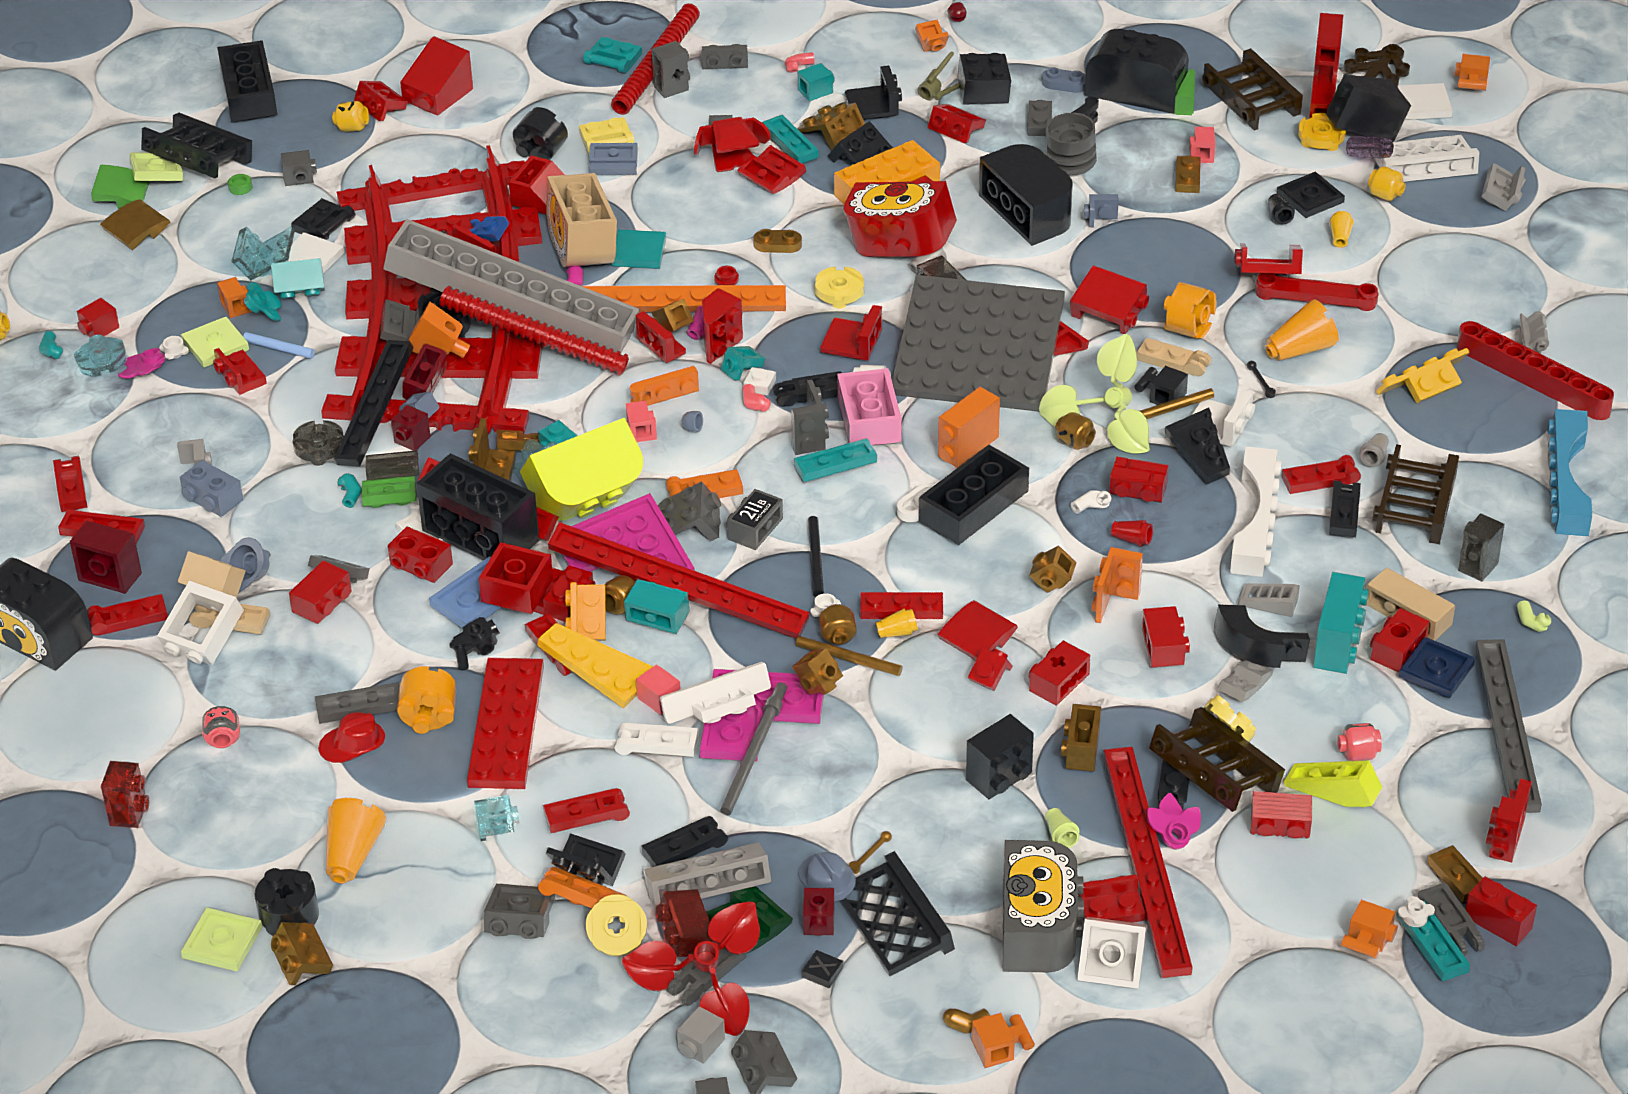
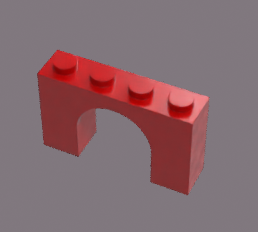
(1326, 62)

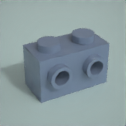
(211, 488)

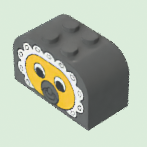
(1040, 906)

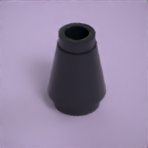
(1281, 210)

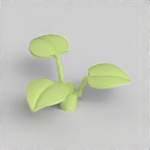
(1119, 361)

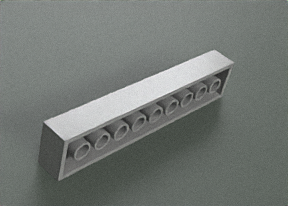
(444, 260)

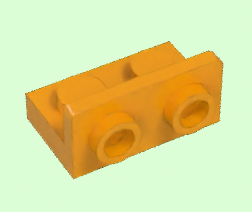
(587, 610)

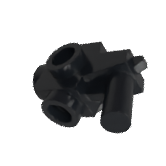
(477, 636)

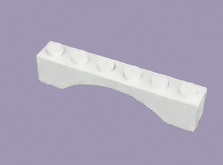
(1250, 544)

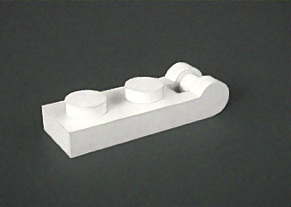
(656, 739)

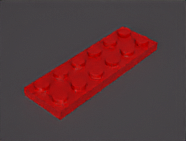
(506, 723)

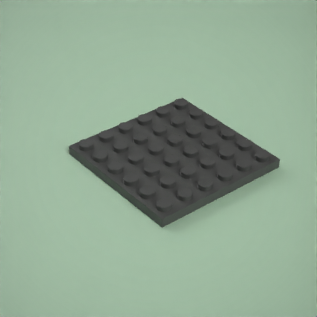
(977, 337)

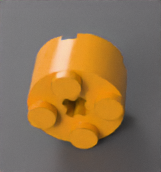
(1190, 310)
(426, 699)

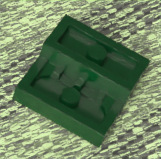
(770, 916)

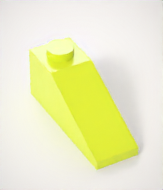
(1338, 782)

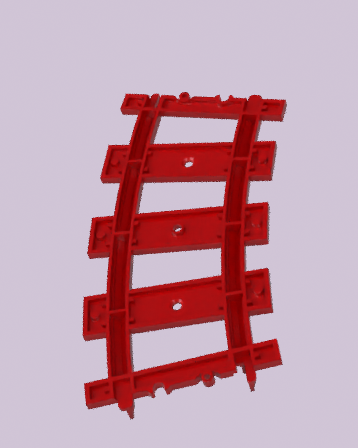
(493, 358)

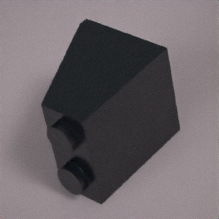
(1368, 106)

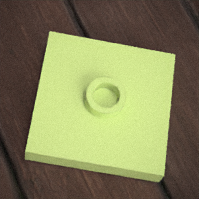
(154, 168)
(211, 336)
(221, 939)

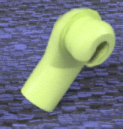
(1538, 623)

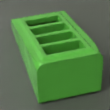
(1185, 96)

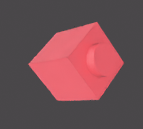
(655, 684)

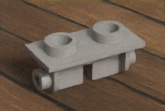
(1534, 331)

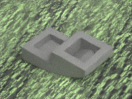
(1245, 681)

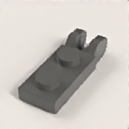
(1453, 916)
(701, 980)

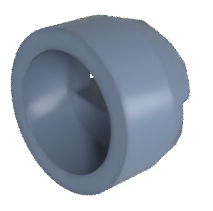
(692, 421)

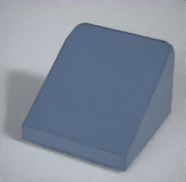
(422, 401)

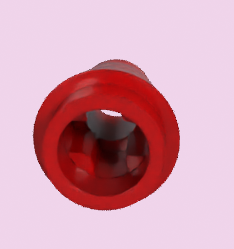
(1134, 532)

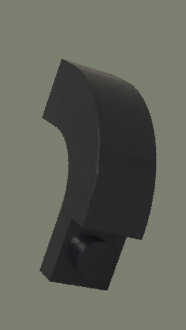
(1255, 643)

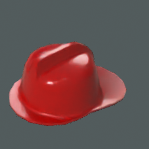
(352, 738)

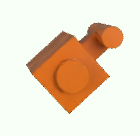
(1473, 71)
(1370, 929)
(996, 1040)

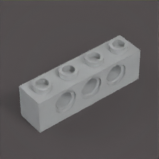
(711, 873)

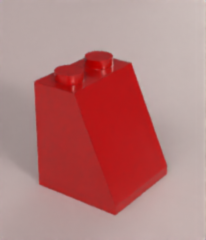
(438, 77)

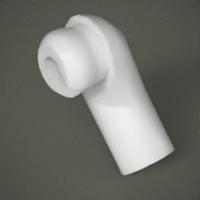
(1091, 499)

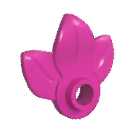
(143, 363)
(1171, 818)

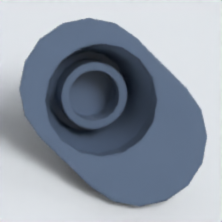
(248, 556)
(828, 871)

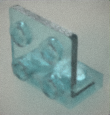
(255, 257)

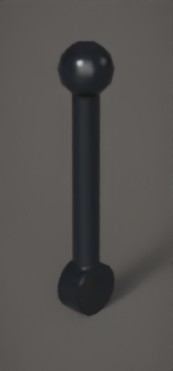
(1270, 392)

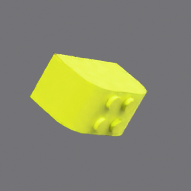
(584, 471)

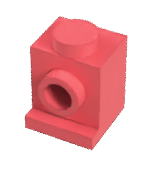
(1203, 144)
(641, 421)

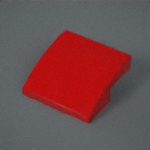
(772, 170)
(975, 629)

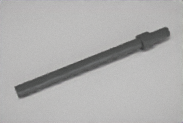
(771, 709)

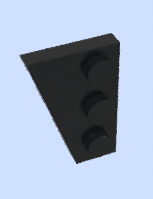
(1200, 445)

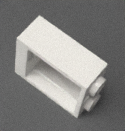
(208, 651)

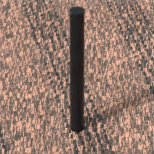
(815, 555)

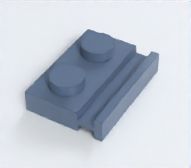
(613, 158)

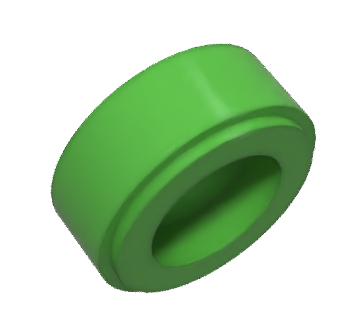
(240, 184)

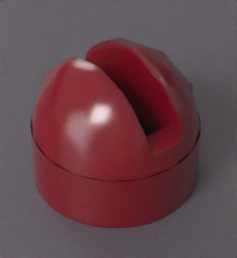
(957, 12)

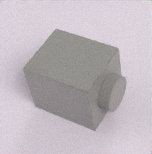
(700, 1035)

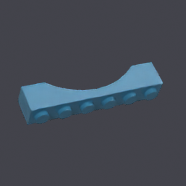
(1572, 506)

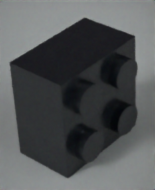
(984, 78)
(999, 756)

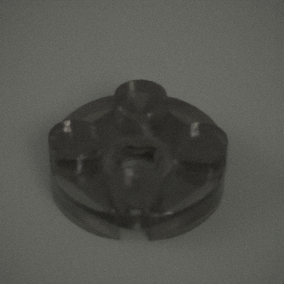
(329, 439)

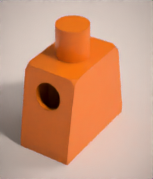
(438, 330)

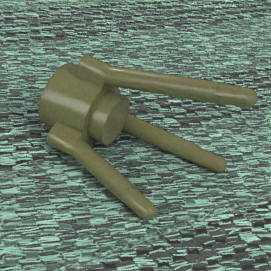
(931, 86)

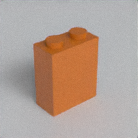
(968, 427)

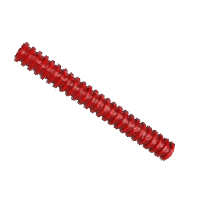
(643, 73)
(534, 330)

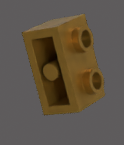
(1083, 737)

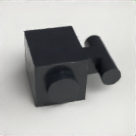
(1164, 387)

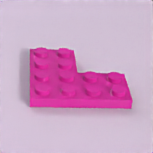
(637, 526)
(733, 733)

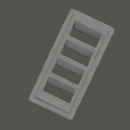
(1277, 597)

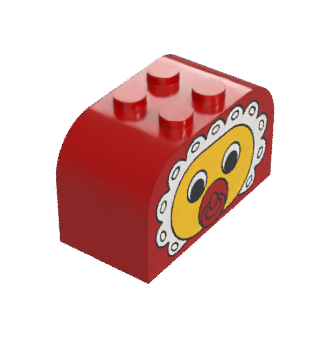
(899, 217)

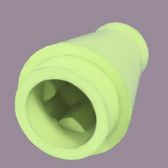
(1062, 828)

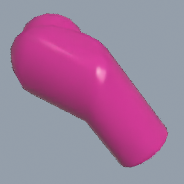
(575, 275)

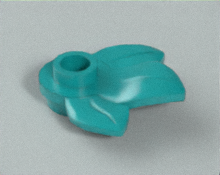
(261, 300)

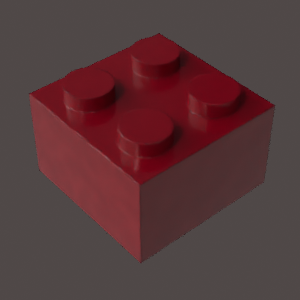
(105, 557)

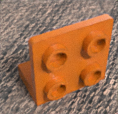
(1119, 577)

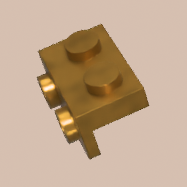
(300, 951)

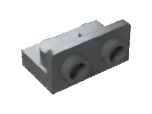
(724, 56)

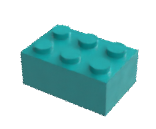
(1339, 623)

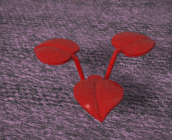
(732, 928)

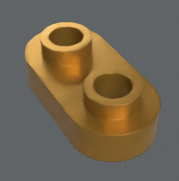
(777, 241)

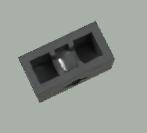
(670, 69)

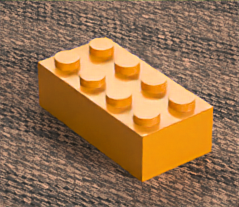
(894, 165)

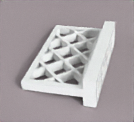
(1435, 162)

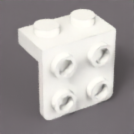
(1230, 419)

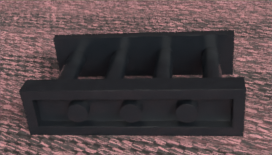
(198, 133)

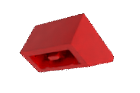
(529, 183)
(721, 323)

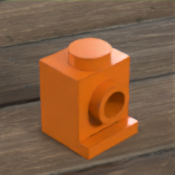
(232, 297)

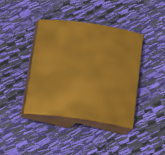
(134, 223)

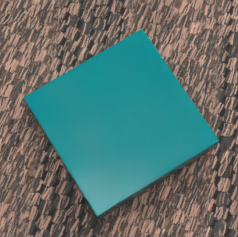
(639, 248)

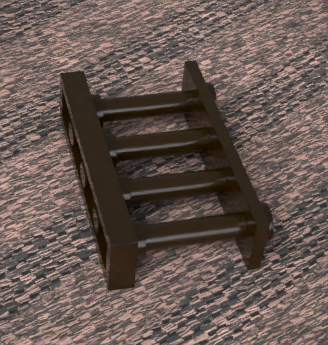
(1261, 74)
(1437, 506)
(1226, 744)

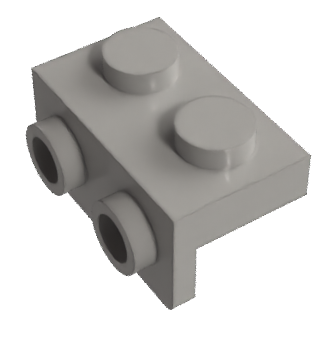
(1503, 187)

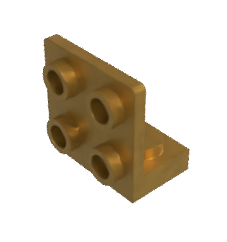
(834, 122)
(496, 461)

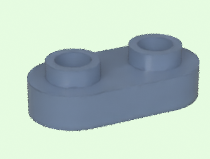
(1064, 80)

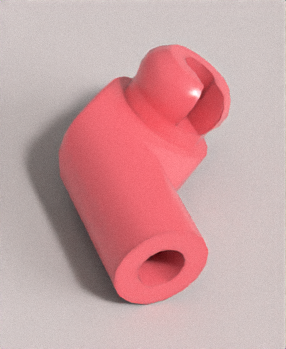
(799, 59)
(754, 400)

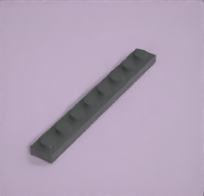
(1507, 718)

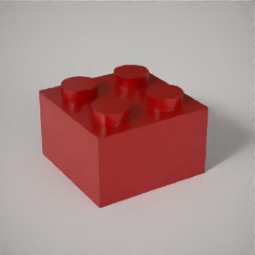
(515, 578)

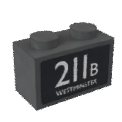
(754, 519)

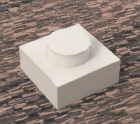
(761, 379)

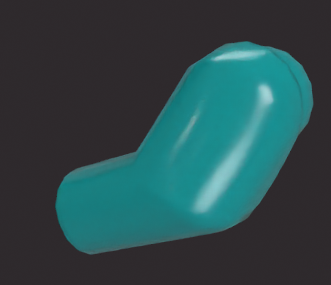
(49, 347)
(352, 487)

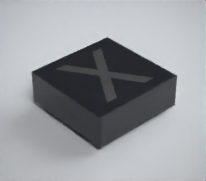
(822, 969)

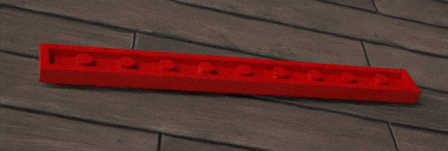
(700, 587)
(1147, 863)

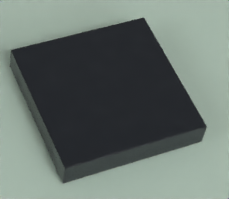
(1311, 194)

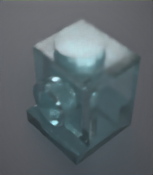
(495, 816)

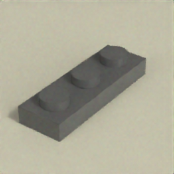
(365, 700)

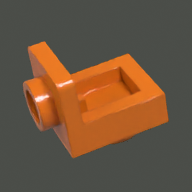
(931, 35)

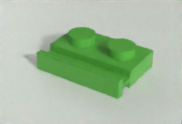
(389, 491)

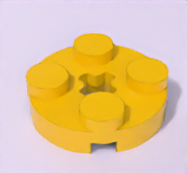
(1329, 136)

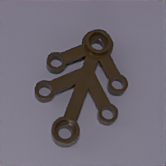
(1388, 55)

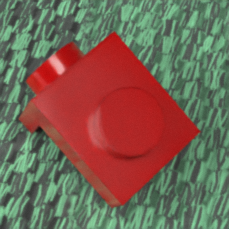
(989, 668)

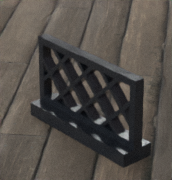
(918, 908)

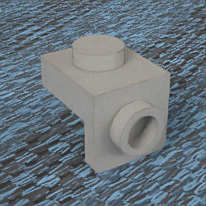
(193, 451)

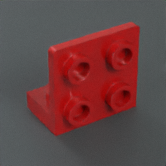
(853, 337)

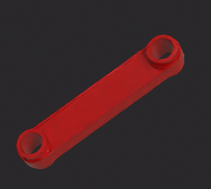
(1360, 296)

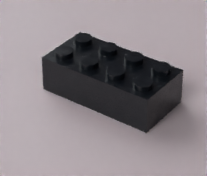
(247, 81)
(973, 494)

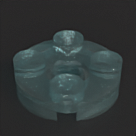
(100, 355)

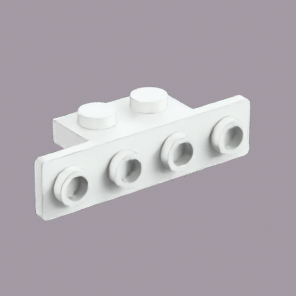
(717, 696)

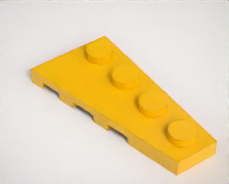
(596, 663)

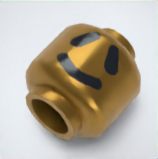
(1075, 430)

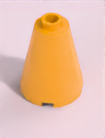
(1303, 333)
(350, 836)

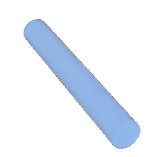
(279, 345)

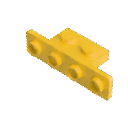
(1430, 379)

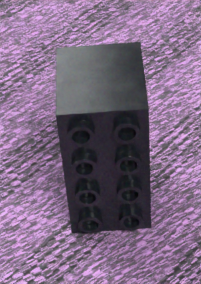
(476, 508)

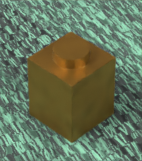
(673, 315)

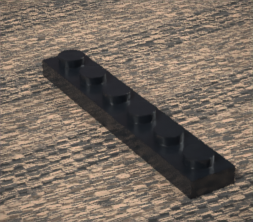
(373, 403)

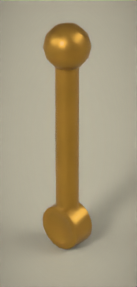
(855, 865)

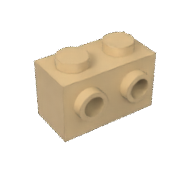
(211, 573)

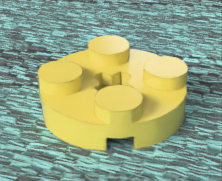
(839, 286)
(1238, 722)
(604, 914)

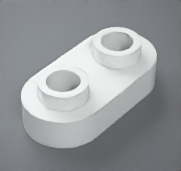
(909, 505)

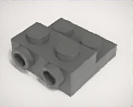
(517, 911)

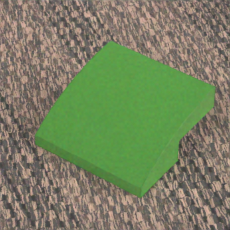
(117, 185)

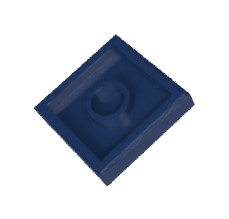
(1437, 667)

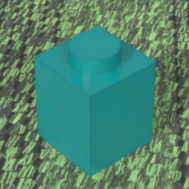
(815, 82)

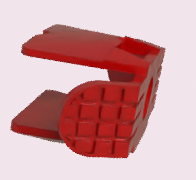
(731, 140)

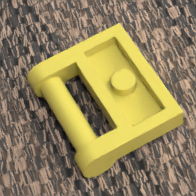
(606, 131)

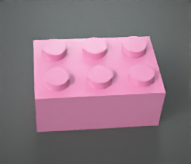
(869, 406)

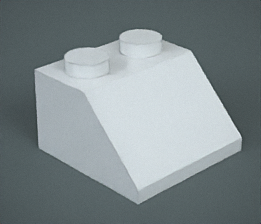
(1112, 952)

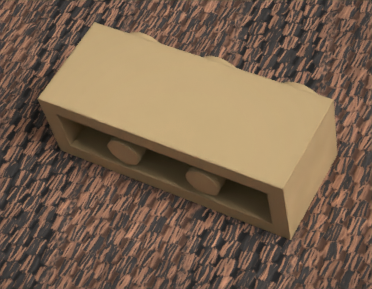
(1392, 591)

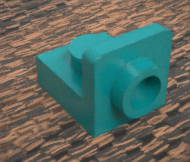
(740, 358)

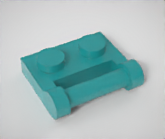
(613, 54)

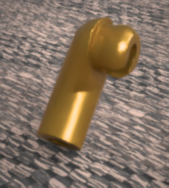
(961, 1020)

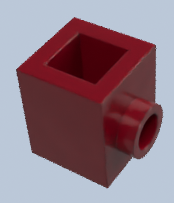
(411, 428)
(818, 918)

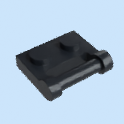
(322, 219)

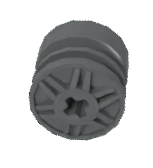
(1072, 142)

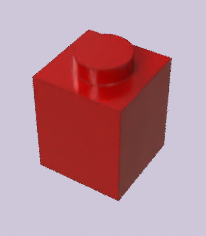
(97, 318)

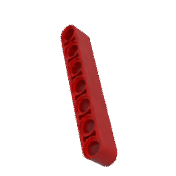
(1535, 370)

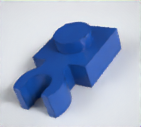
(490, 228)

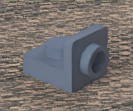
(1101, 207)

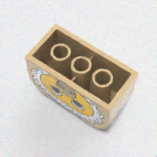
(580, 220)

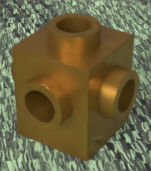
(1052, 569)
(818, 671)

